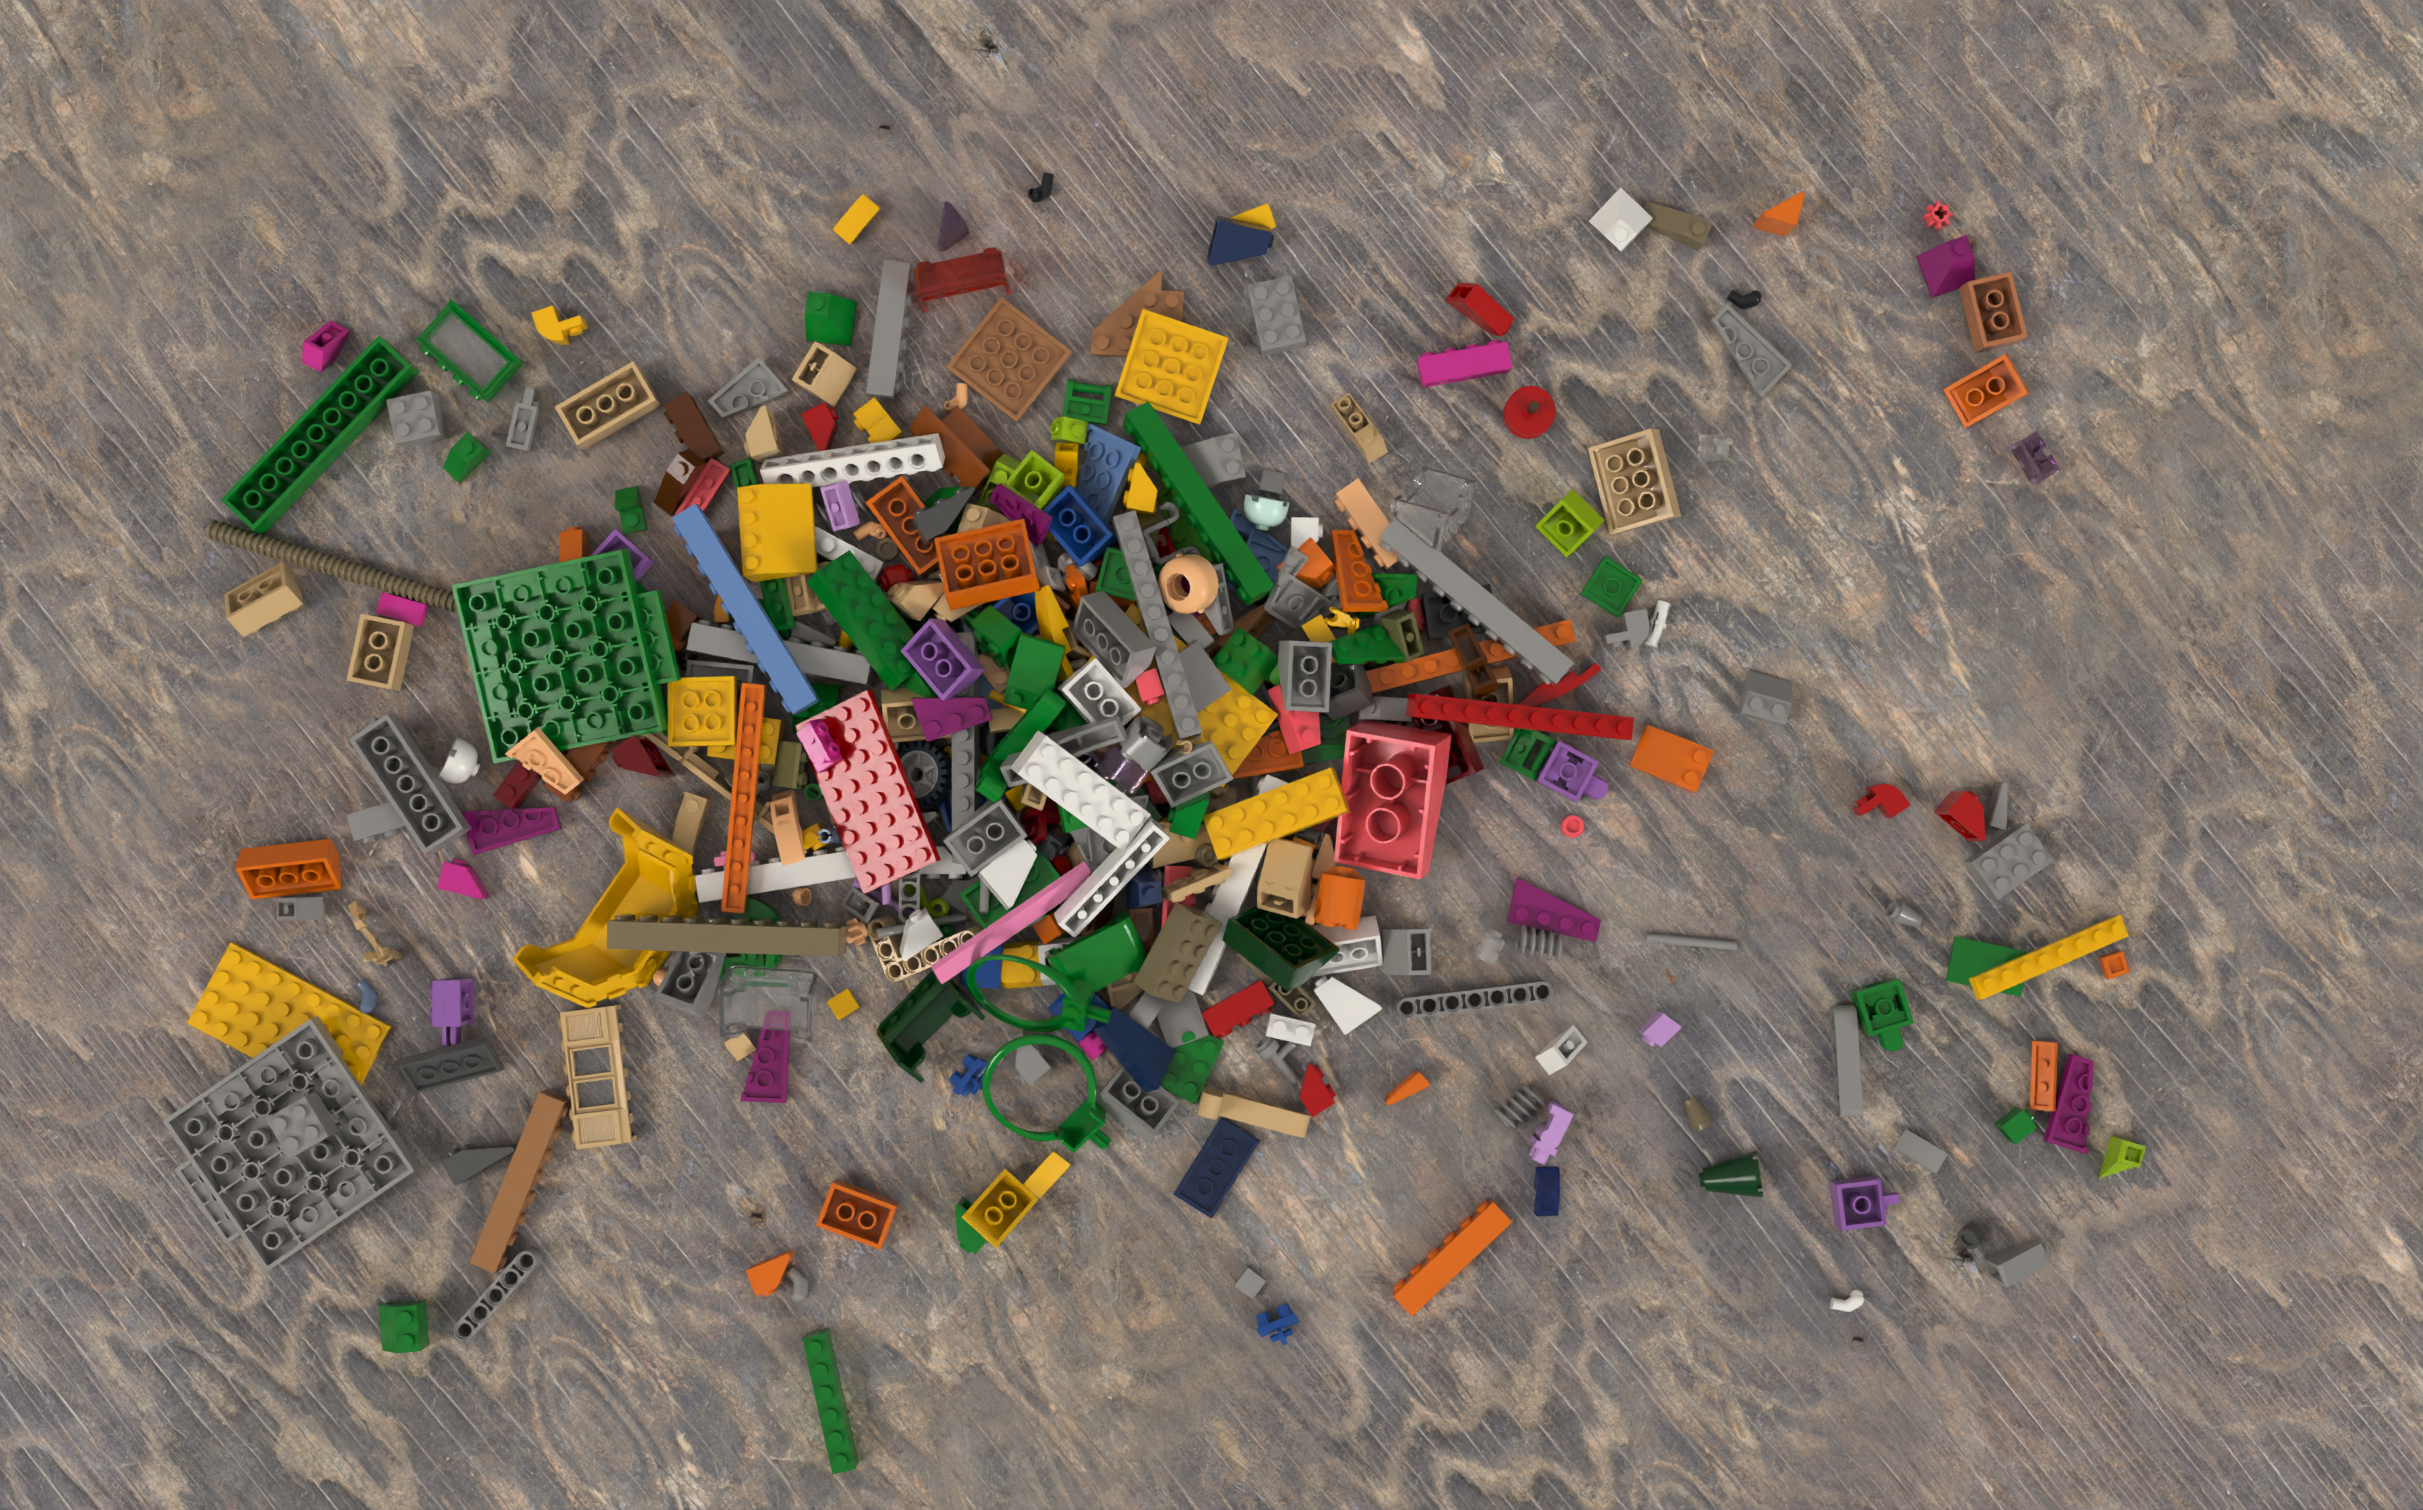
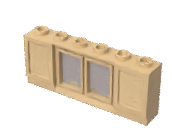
(596, 1077)

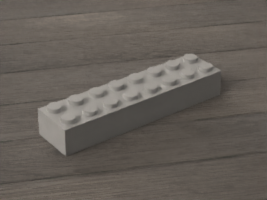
(813, 659)

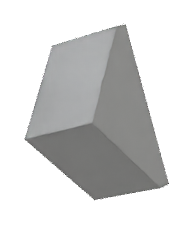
(861, 905)

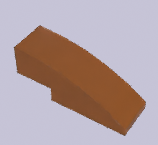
(972, 437)

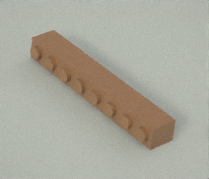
(519, 1182)

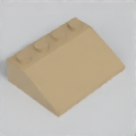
(1634, 481)

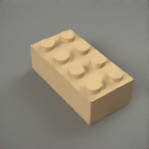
(608, 405)

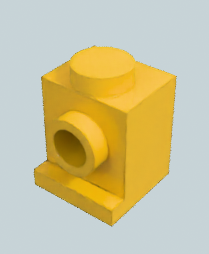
(810, 837)

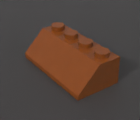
(958, 457)

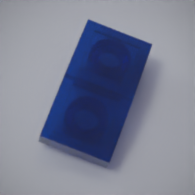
(1547, 1191)

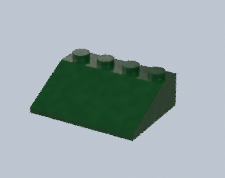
(1279, 945)

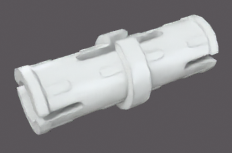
(1657, 623)

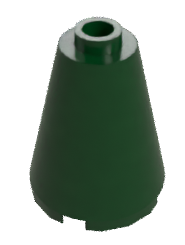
(1734, 1176)

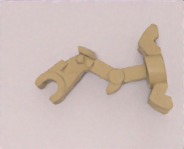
(381, 954)

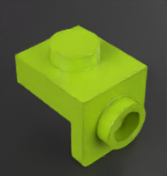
(1069, 430)

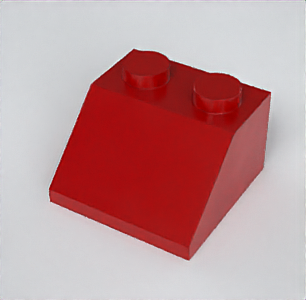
(1964, 815)

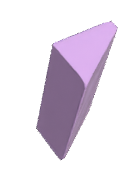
(840, 505)

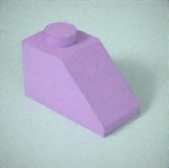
(1658, 1029)

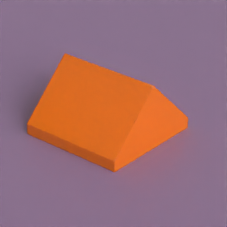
(1782, 217)

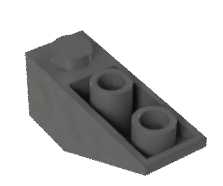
(940, 518)

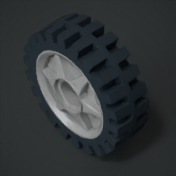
(936, 772)

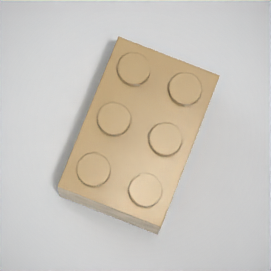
(380, 652)

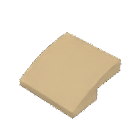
(801, 596)

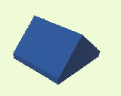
(989, 973)

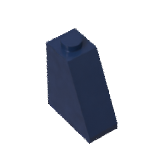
(1237, 240)
(1143, 889)

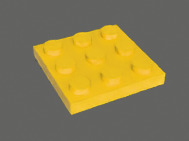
(702, 711)

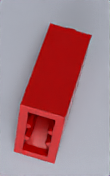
(1480, 308)

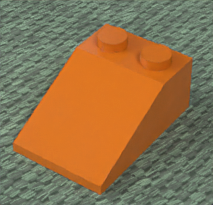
(1986, 390)
(1671, 758)

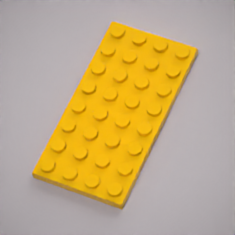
(1231, 722)
(258, 1003)

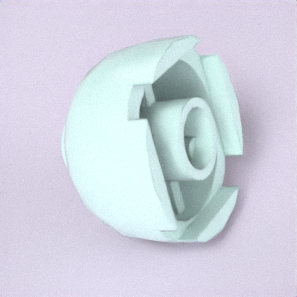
(1265, 511)

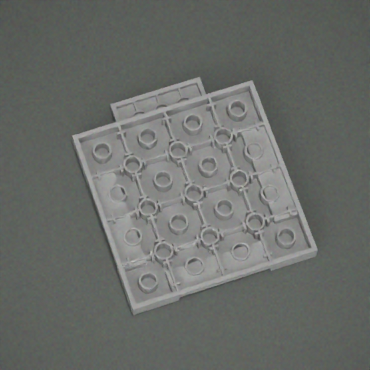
(244, 1173)

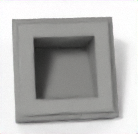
(1272, 482)

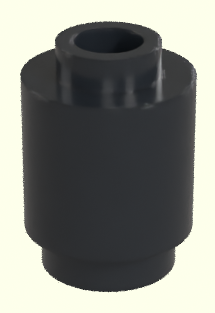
(989, 740)

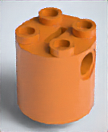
(1340, 898)

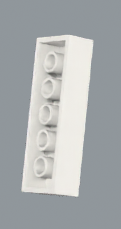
(1080, 791)

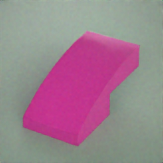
(401, 609)

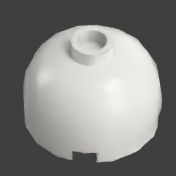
(459, 762)

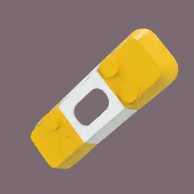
(1018, 975)

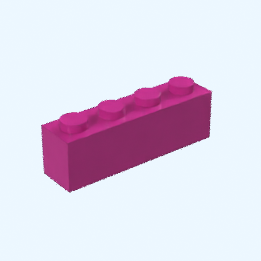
(1464, 364)

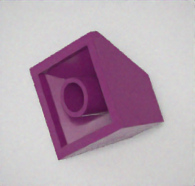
(1947, 266)

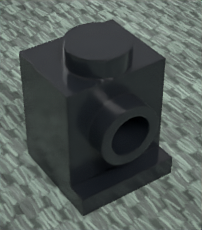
(1056, 843)

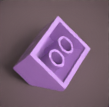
(942, 659)

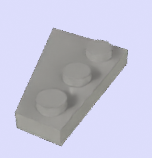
(748, 389)

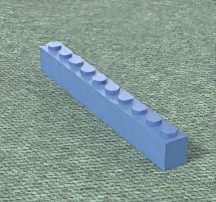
(745, 608)

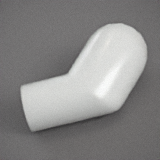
(1850, 1304)

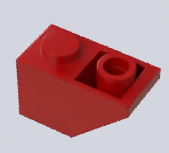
(1314, 1092)

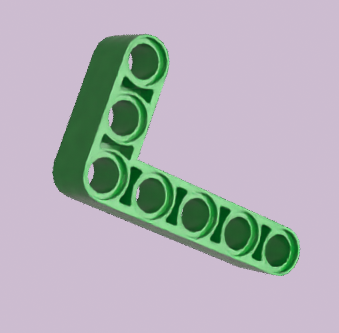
(1036, 718)

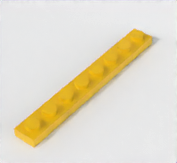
(2048, 957)

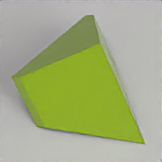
(2121, 1156)

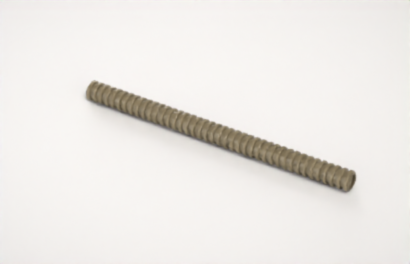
(332, 565)

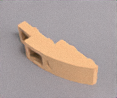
(787, 827)
(1322, 863)

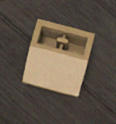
(824, 374)

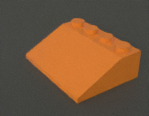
(986, 564)

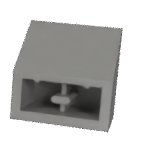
(1406, 951)

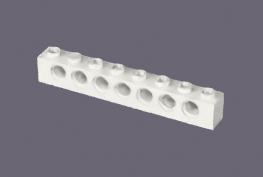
(928, 446)

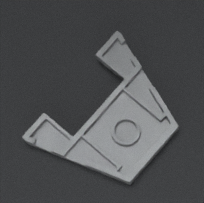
(1292, 598)
(1095, 847)

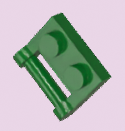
(1087, 409)
(1520, 750)

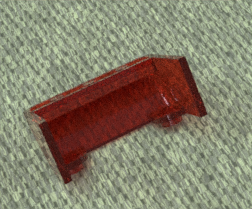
(960, 276)

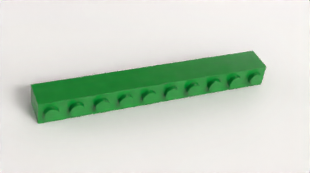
(1197, 503)

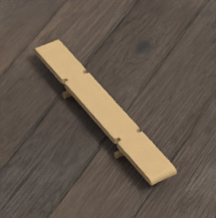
(708, 774)

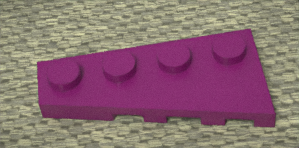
(1543, 911)
(2069, 1122)

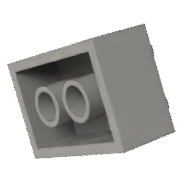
(1276, 316)
(2008, 861)

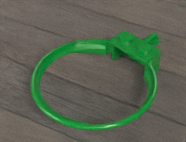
(1076, 1004)
(1081, 1124)

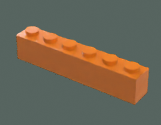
(1451, 1257)

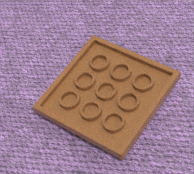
(1009, 360)

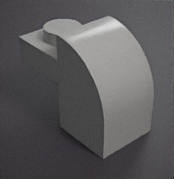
(1635, 630)
(1146, 1009)

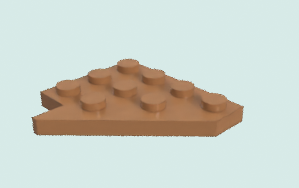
(1117, 331)

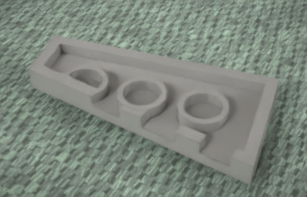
(1752, 353)

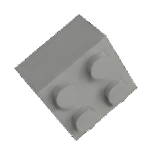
(417, 419)
(302, 1125)

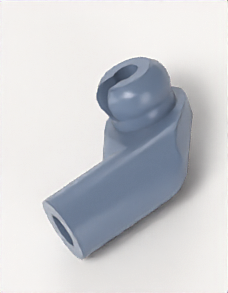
(369, 997)

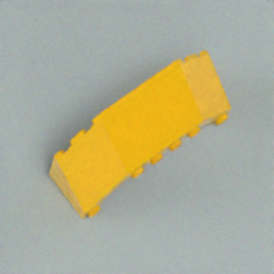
(651, 881)

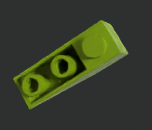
(1001, 472)

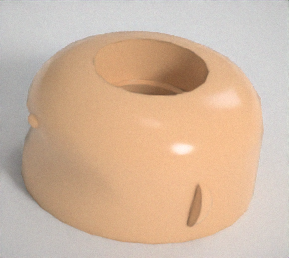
(1202, 582)

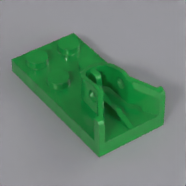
(1332, 740)
(1039, 877)

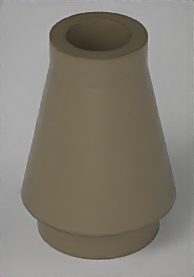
(1698, 1116)

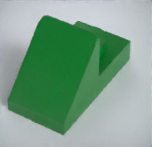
(631, 511)

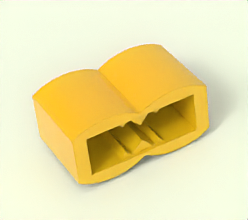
(876, 422)

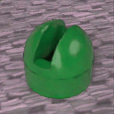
(811, 794)

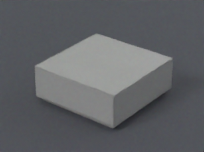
(1250, 1282)

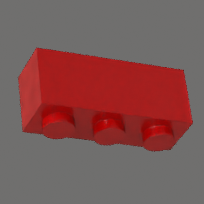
(1238, 1009)

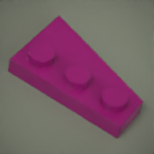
(1017, 508)
(949, 716)

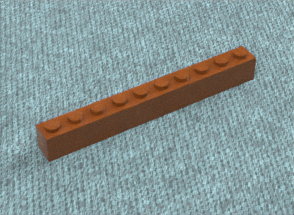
(587, 758)

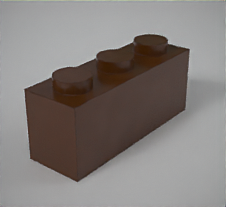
(692, 427)

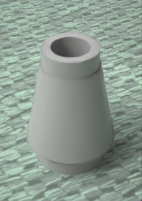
(1903, 914)

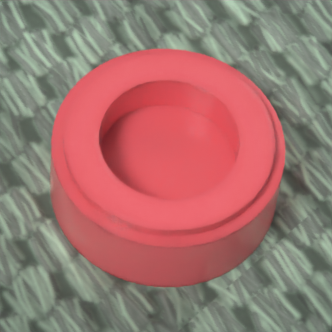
(1572, 826)

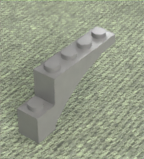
(1075, 741)

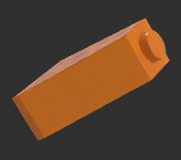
(573, 544)

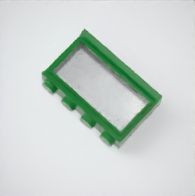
(469, 352)

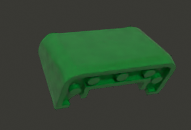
(1102, 954)

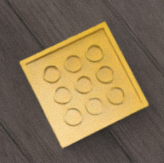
(1171, 366)

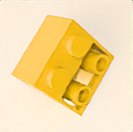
(1142, 494)

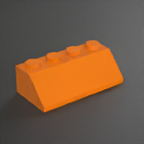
(289, 869)

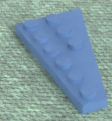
(1105, 469)

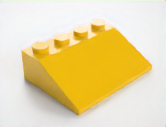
(777, 531)

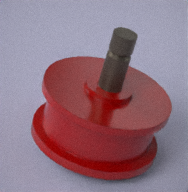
(1529, 412)

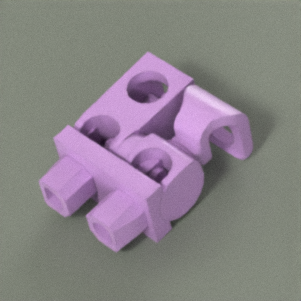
(1551, 1133)

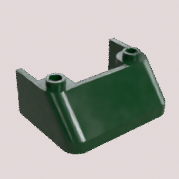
(920, 1017)

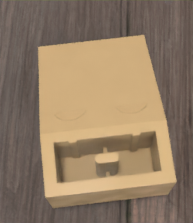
(1286, 878)

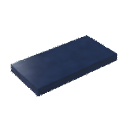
(1216, 1167)

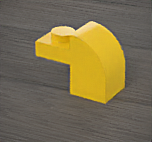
(550, 325)
(1067, 462)

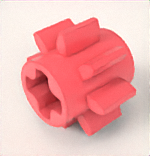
(1933, 220)

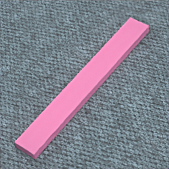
(1010, 923)

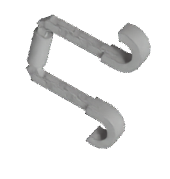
(1174, 514)

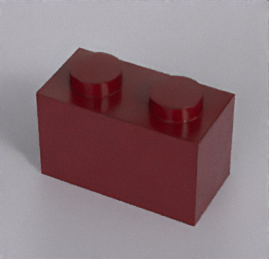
(517, 786)

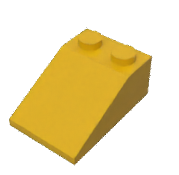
(1000, 1208)

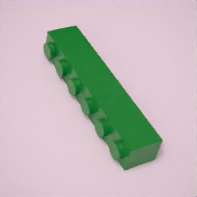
(830, 1401)

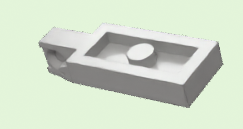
(524, 421)

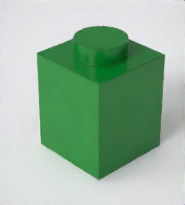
(2016, 1125)

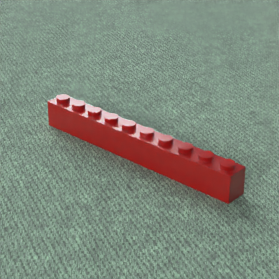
(1519, 717)

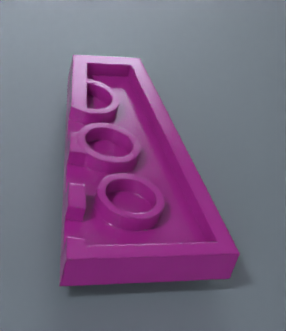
(505, 827)
(769, 1069)

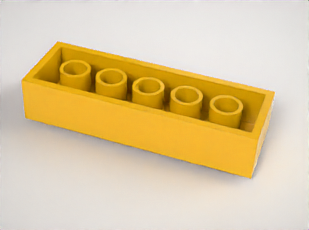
(1276, 814)

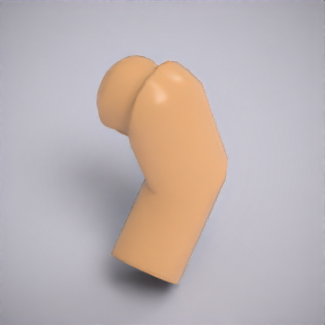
(960, 399)
(870, 528)

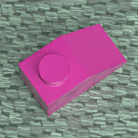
(324, 346)
(461, 879)

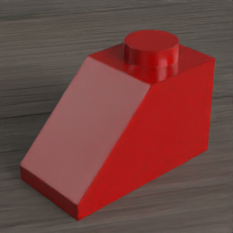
(821, 425)

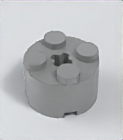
(1145, 743)

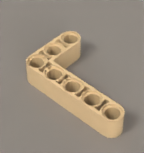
(892, 959)
(1252, 1111)

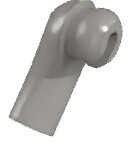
(800, 1285)

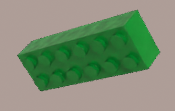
(865, 617)

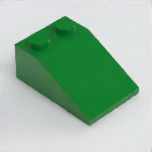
(1034, 668)
(1974, 957)

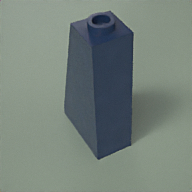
(1136, 1049)

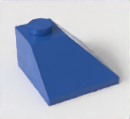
(1020, 611)

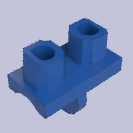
(972, 1079)
(1268, 1327)

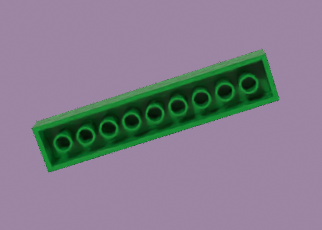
(320, 435)

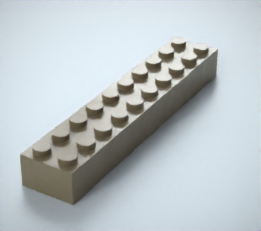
(726, 936)

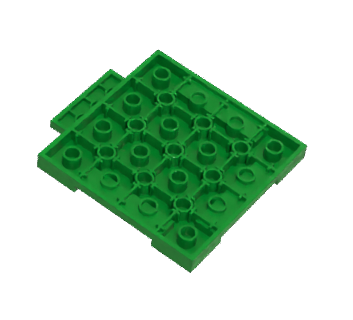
(567, 652)

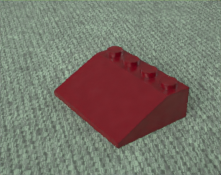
(1463, 754)

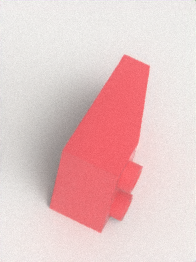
(1394, 797)

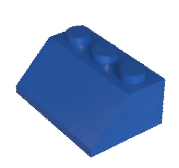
(1079, 526)

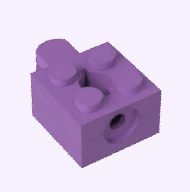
(1571, 774)
(452, 1007)

